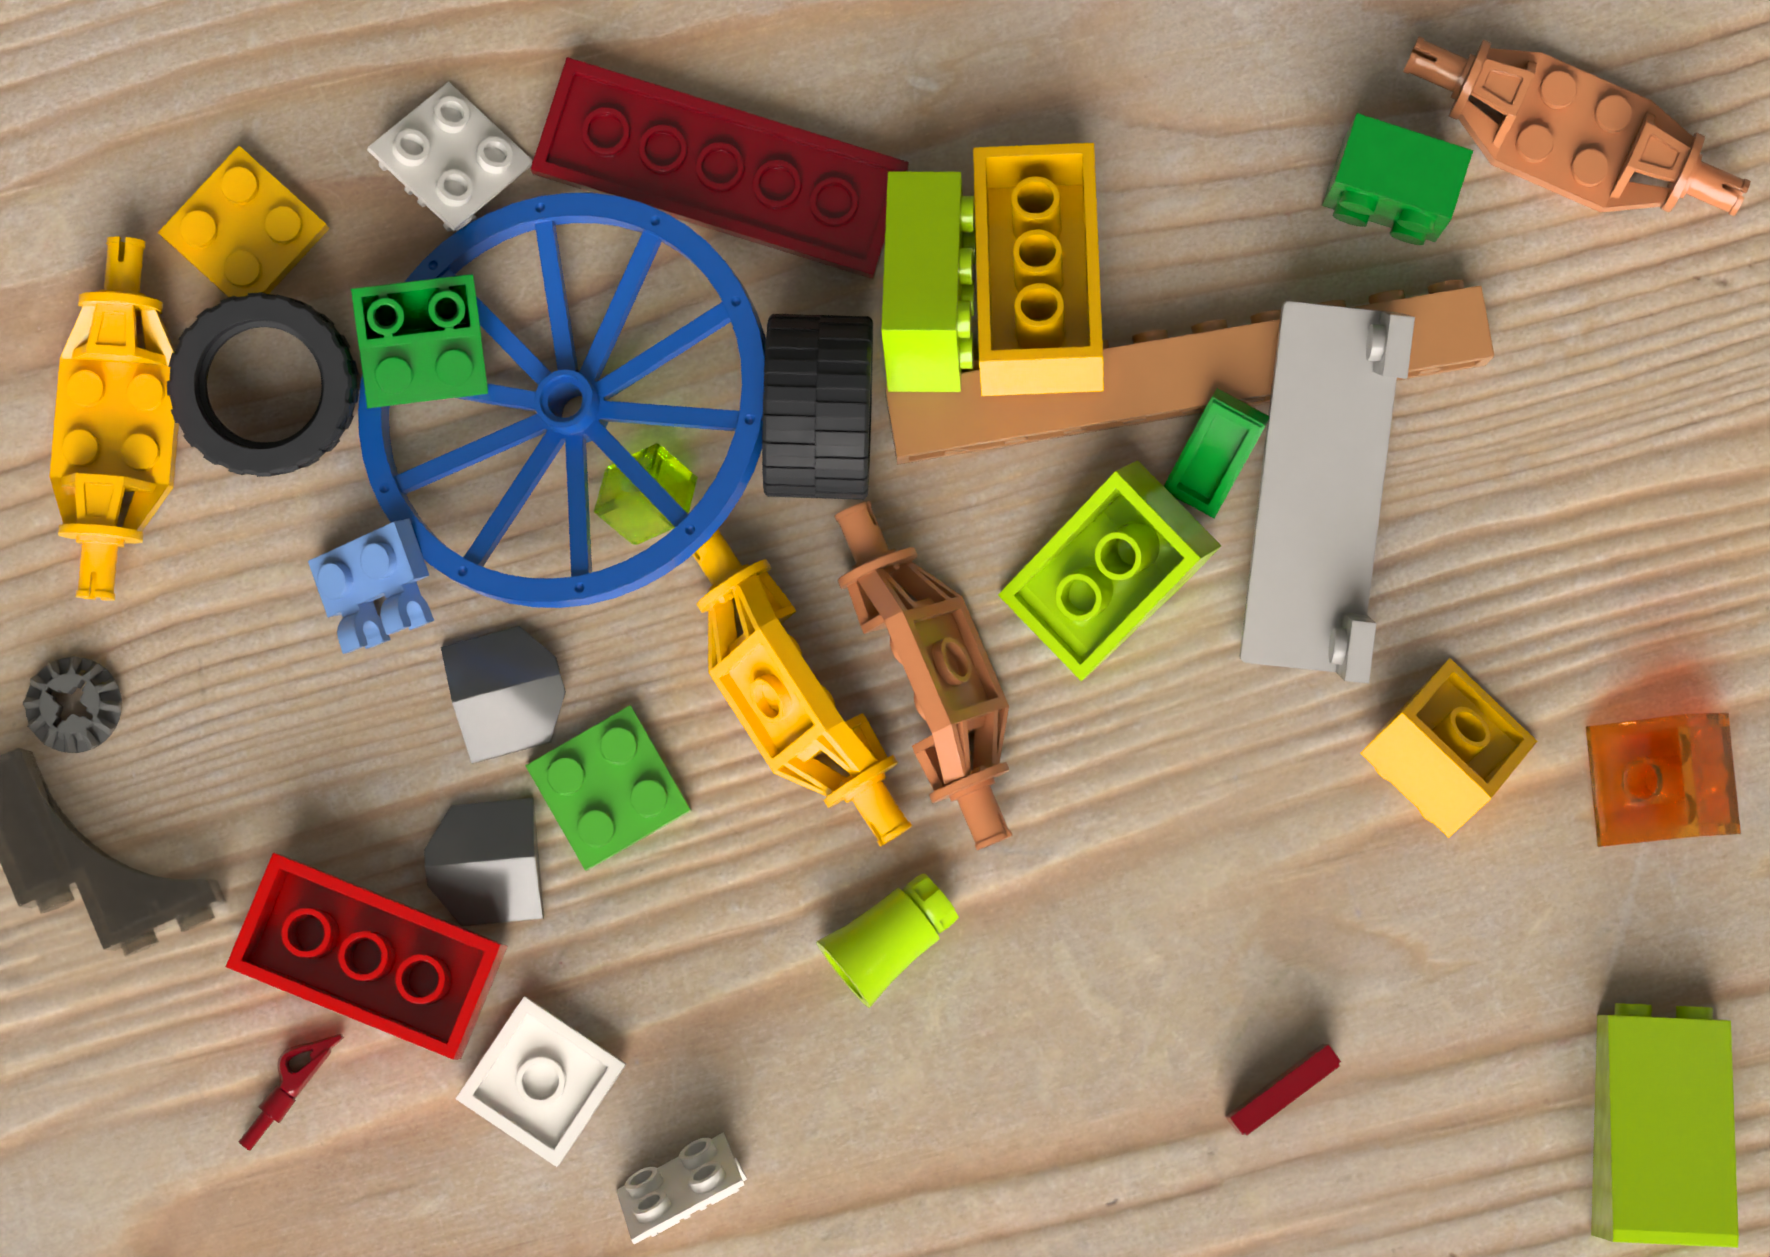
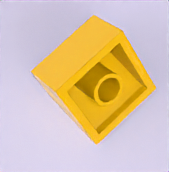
(1449, 748)

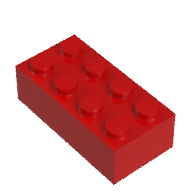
(366, 956)

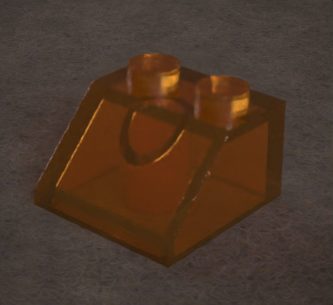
(1663, 779)

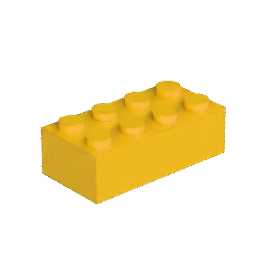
(1038, 269)

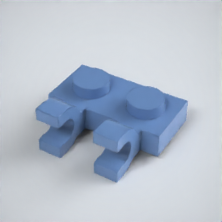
(366, 569)

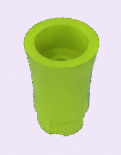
(888, 937)

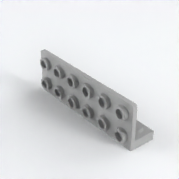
(1323, 488)

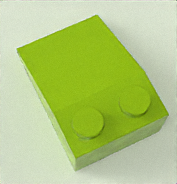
(1109, 569)

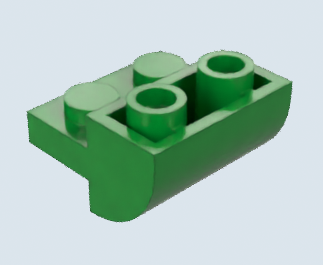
(419, 340)

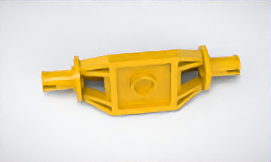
(112, 420)
(781, 698)

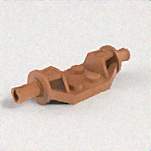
(1574, 130)
(944, 665)

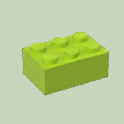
(928, 282)

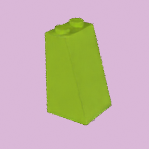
(1664, 1129)

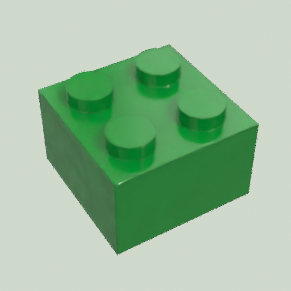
(1396, 180)

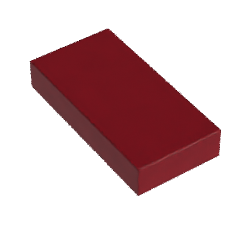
(1283, 1090)

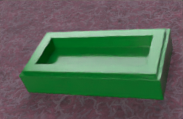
(1216, 453)

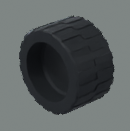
(190, 396)
(817, 406)

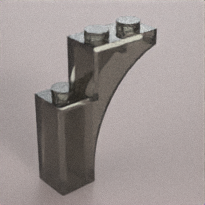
(51, 858)

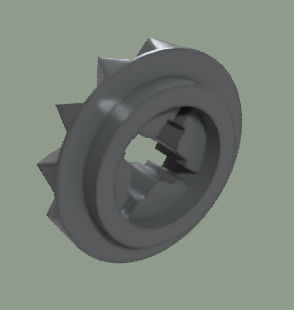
(100, 697)

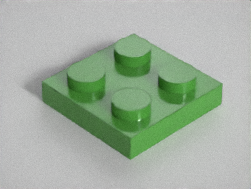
(608, 788)

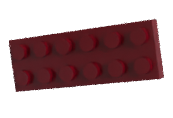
(717, 167)

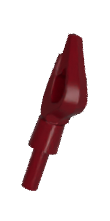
(291, 1084)

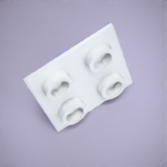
(450, 157)
(663, 1195)

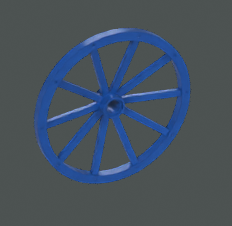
(595, 412)

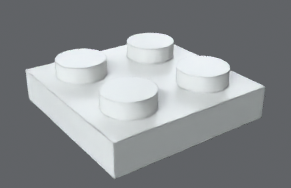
(541, 1081)

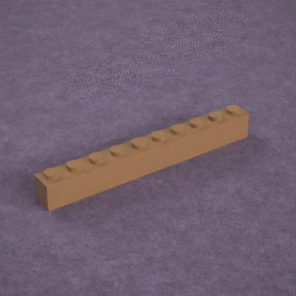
(1171, 378)

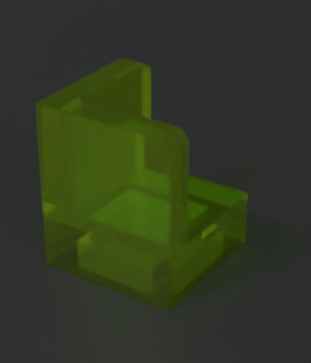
(629, 509)

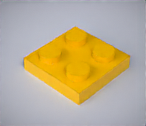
(243, 228)

